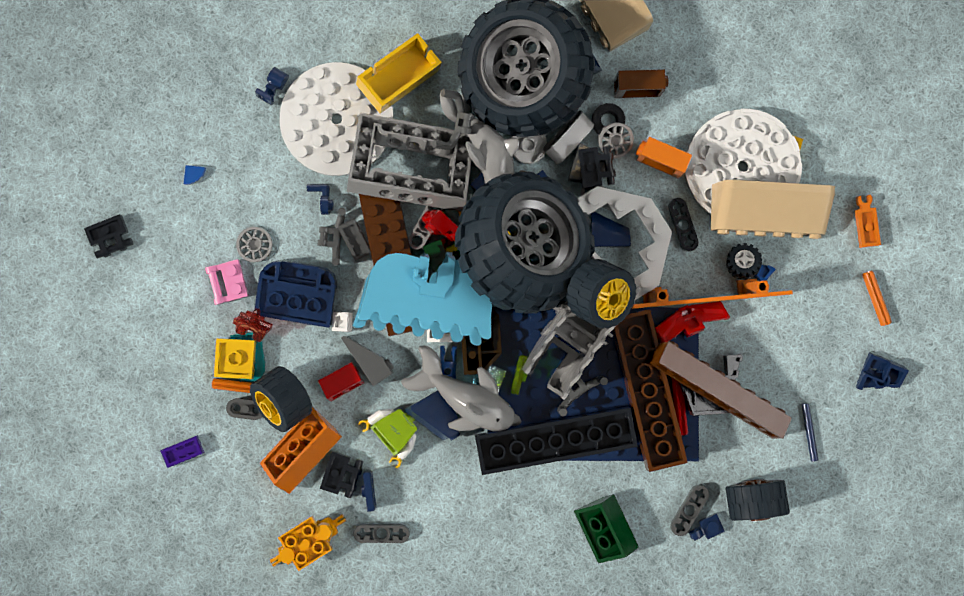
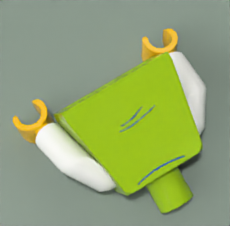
(394, 430)

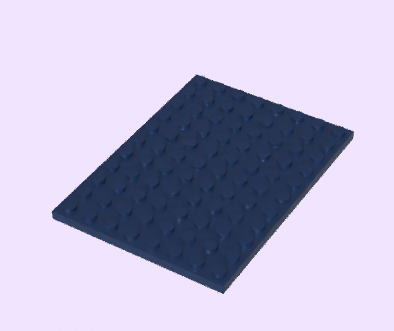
(540, 404)

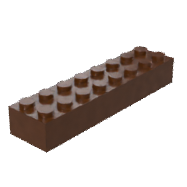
(385, 232)
(648, 393)

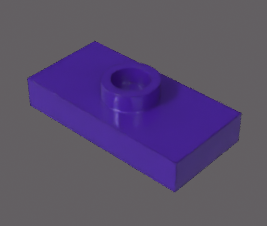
(182, 451)

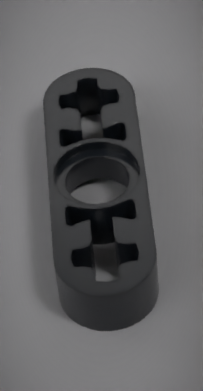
(674, 212)

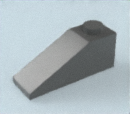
(371, 363)

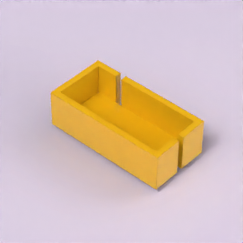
(398, 73)

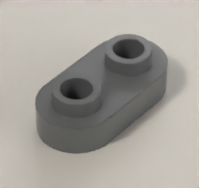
(246, 409)

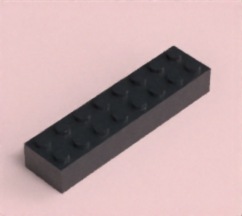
(556, 440)

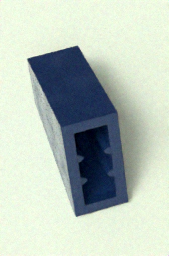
(435, 415)

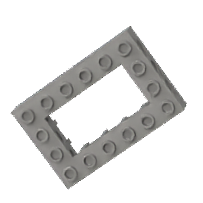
(397, 186)

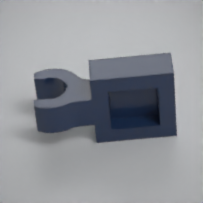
(709, 526)

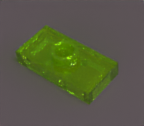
(520, 375)

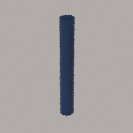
(810, 432)

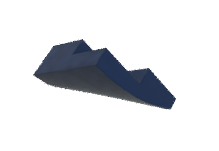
(608, 232)
(887, 373)

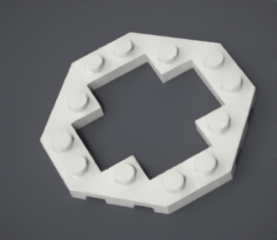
(623, 203)

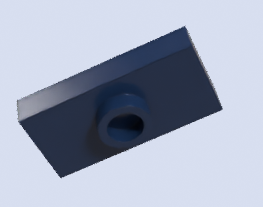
(368, 490)

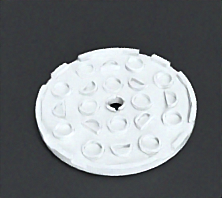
(308, 116)
(739, 137)

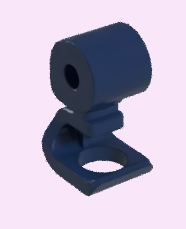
(276, 80)

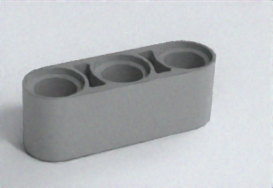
(568, 137)
(418, 231)

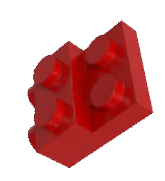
(439, 223)

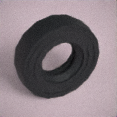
(605, 108)

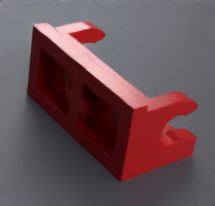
(341, 381)

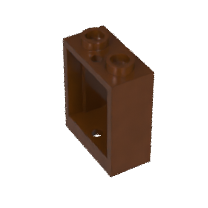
(640, 83)

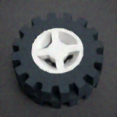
(744, 254)

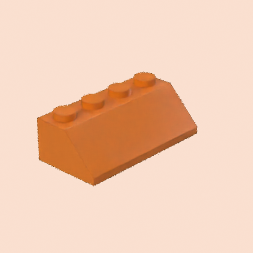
(300, 451)

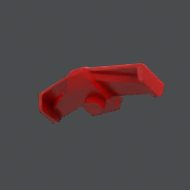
(690, 320)

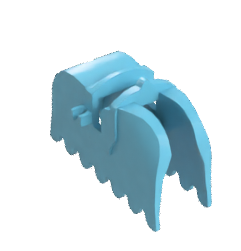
(402, 297)

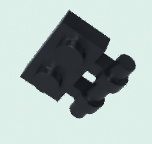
(590, 167)
(105, 231)
(336, 471)

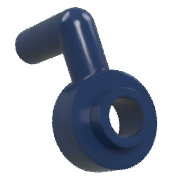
(326, 204)

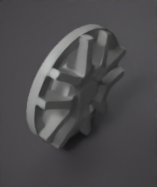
(616, 139)
(254, 244)

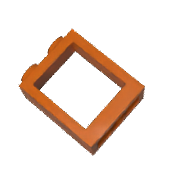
(663, 157)

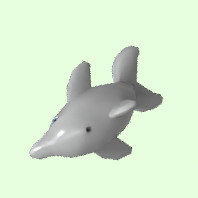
(488, 148)
(475, 403)

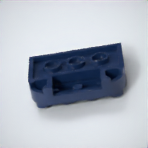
(296, 293)

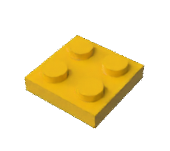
(235, 358)

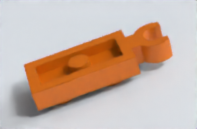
(867, 223)

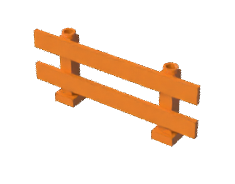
(745, 288)

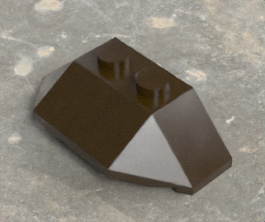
(484, 354)

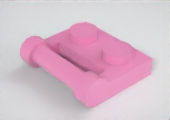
(233, 281)

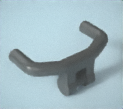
(462, 124)
(335, 244)
(582, 388)

